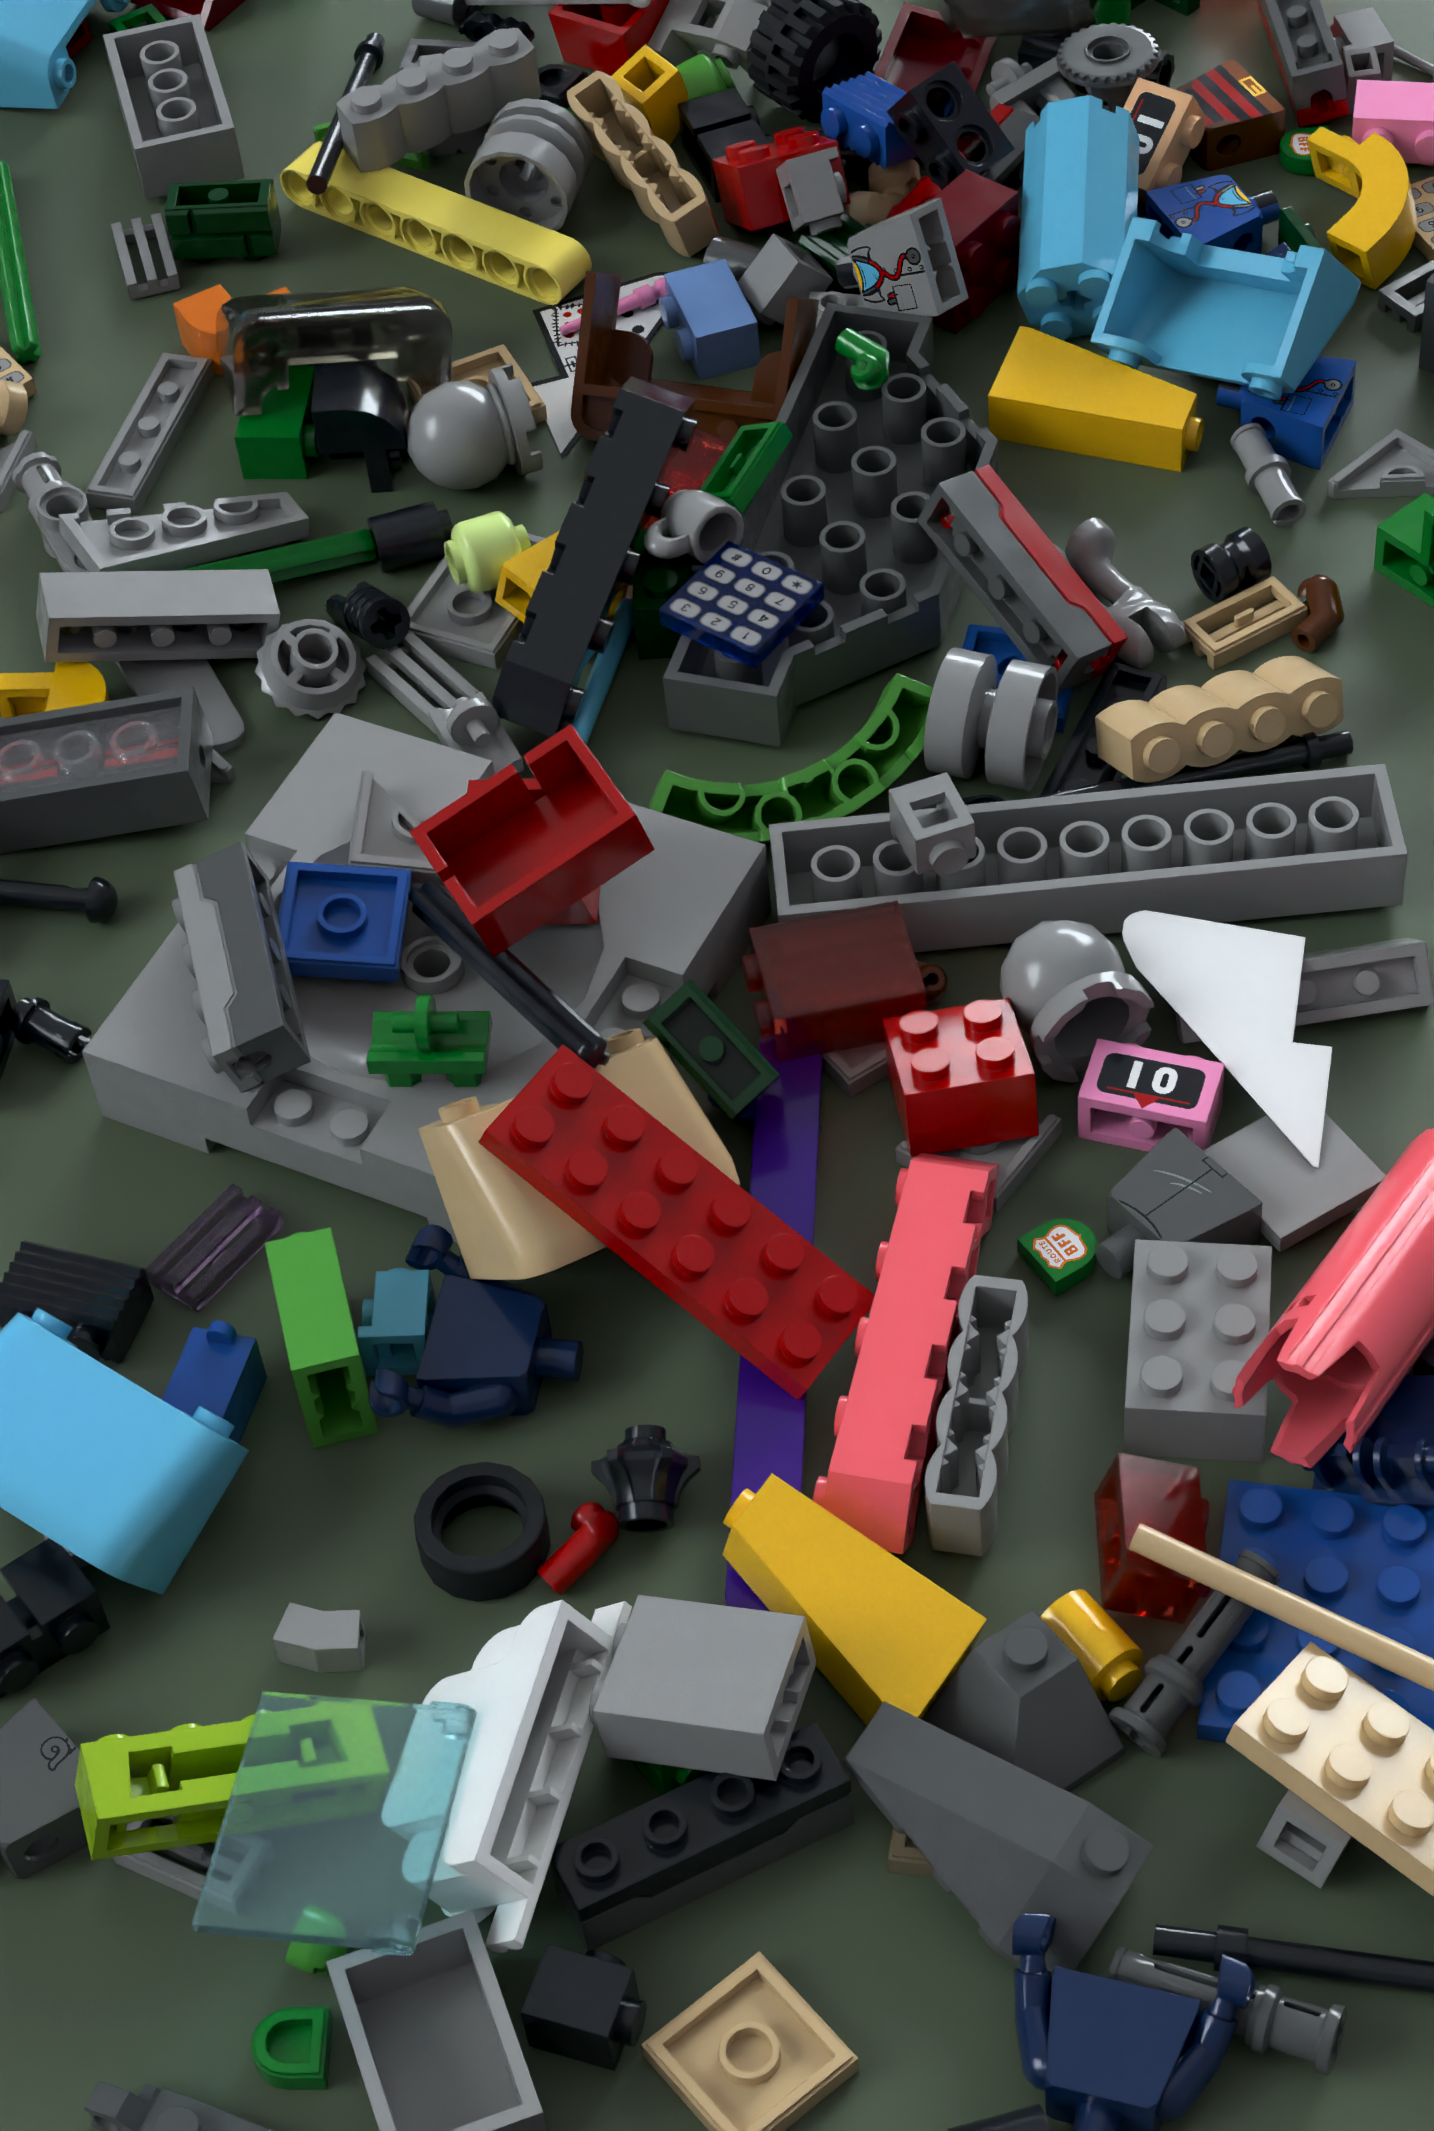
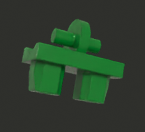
(430, 1043)

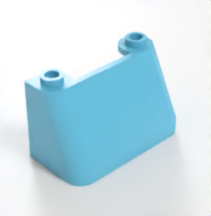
(34, 51)
(1222, 309)
(104, 1458)

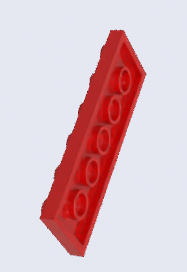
(678, 1221)

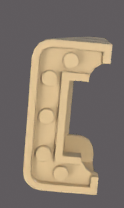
(505, 1222)

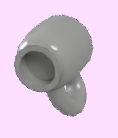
(696, 526)

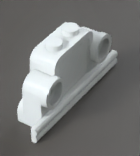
(520, 1762)

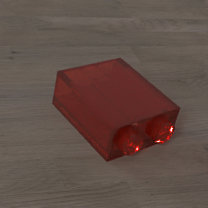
(832, 979)

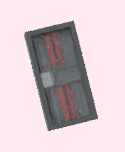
(104, 769)

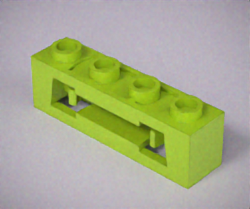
(127, 1779)

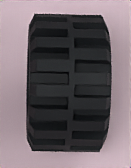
(809, 47)

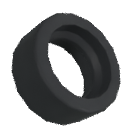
(475, 1487)

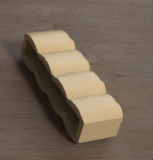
(644, 164)
(1219, 718)

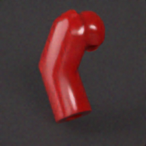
(593, 1536)

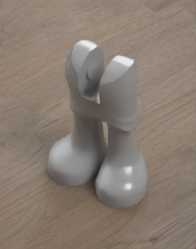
(1135, 612)

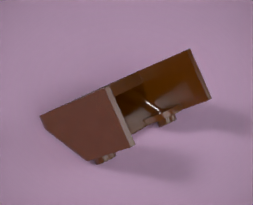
(612, 356)

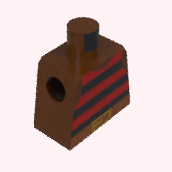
(1240, 118)

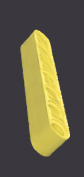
(443, 227)

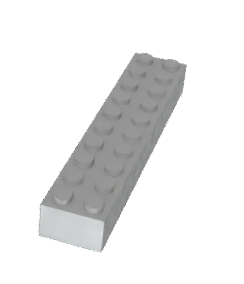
(1100, 856)

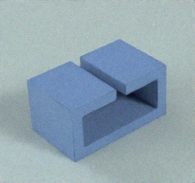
(710, 319)

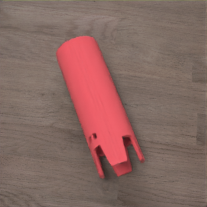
(1355, 1318)

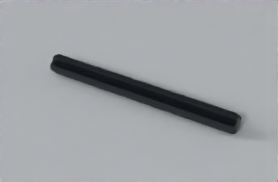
(509, 977)

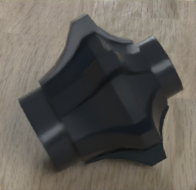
(646, 1478)

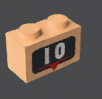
(1167, 129)

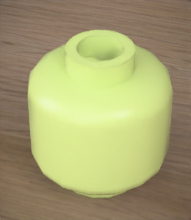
(480, 549)

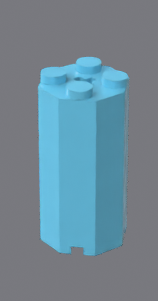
(1074, 212)

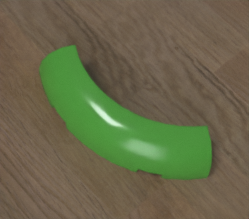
(821, 791)

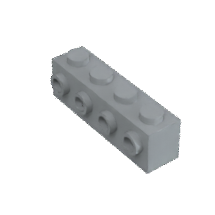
(155, 614)

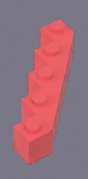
(904, 1348)

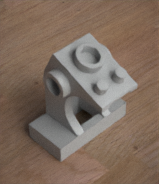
(688, 24)

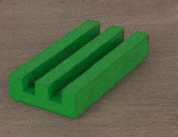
(747, 463)

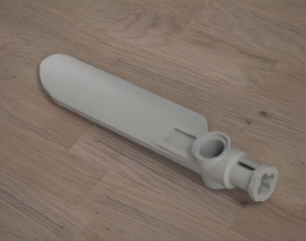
(54, 496)

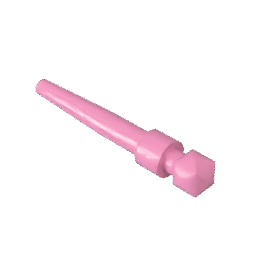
(641, 297)

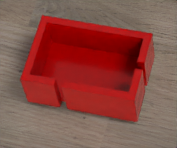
(526, 859)

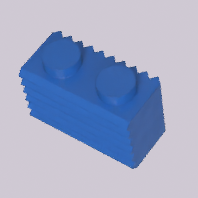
(859, 119)

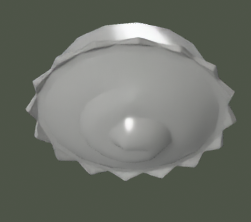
(310, 668)

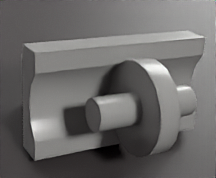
(1026, 88)
(476, 729)

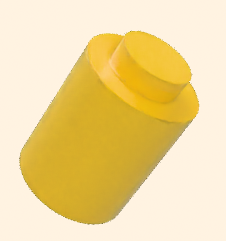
(1098, 1642)

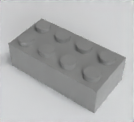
(173, 105)

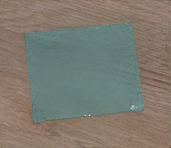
(336, 1822)

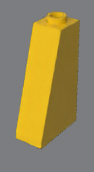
(1090, 405)
(869, 1616)

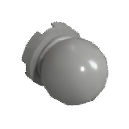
(469, 432)
(1069, 992)

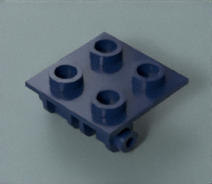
(1393, 1457)

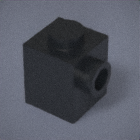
(583, 2006)

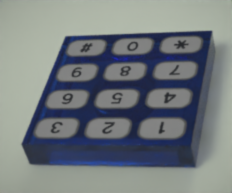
(742, 604)

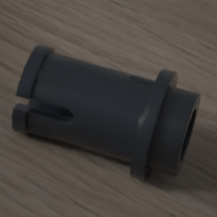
(38, 1024)

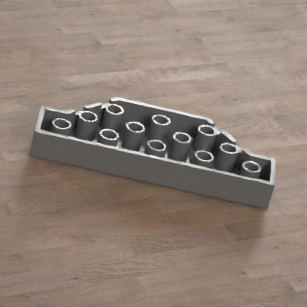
(847, 516)

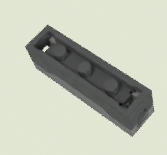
(239, 968)

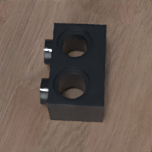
(958, 125)

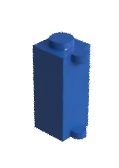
(219, 1374)

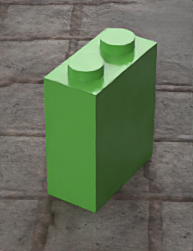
(321, 1337)

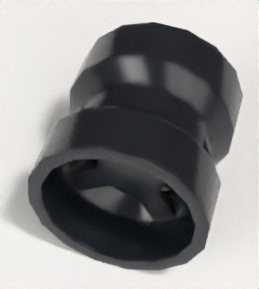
(1227, 566)

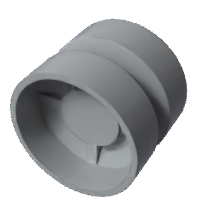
(977, 716)

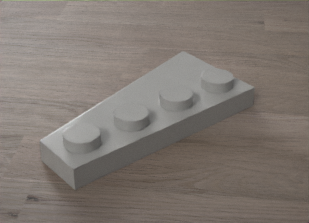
(184, 533)

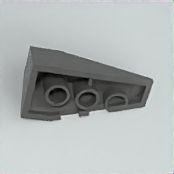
(998, 1834)

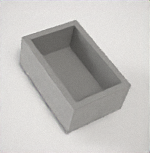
(1190, 1334)
(436, 2035)

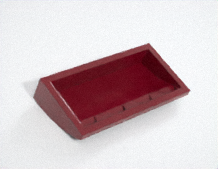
(924, 45)

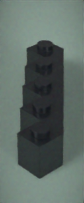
(593, 557)

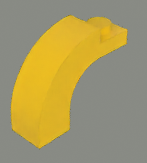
(1383, 222)

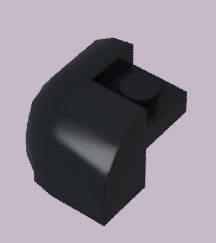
(359, 415)

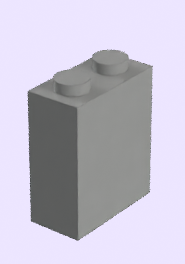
(704, 1687)

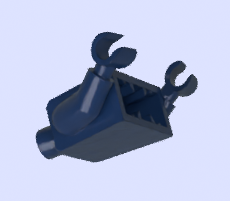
(482, 1347)
(1114, 2048)

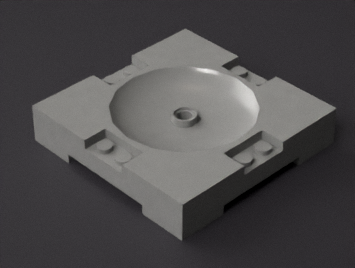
(657, 926)

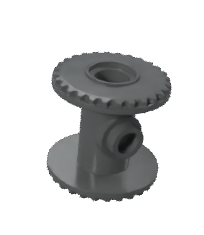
(1108, 60)

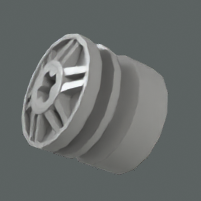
(531, 162)

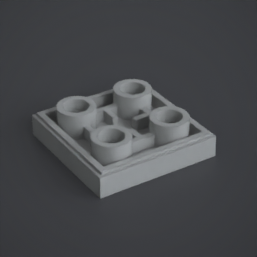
(1293, 1192)

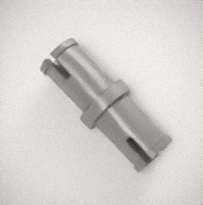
(1268, 474)

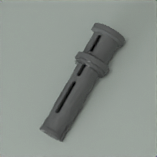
(1177, 1678)
(1266, 2023)

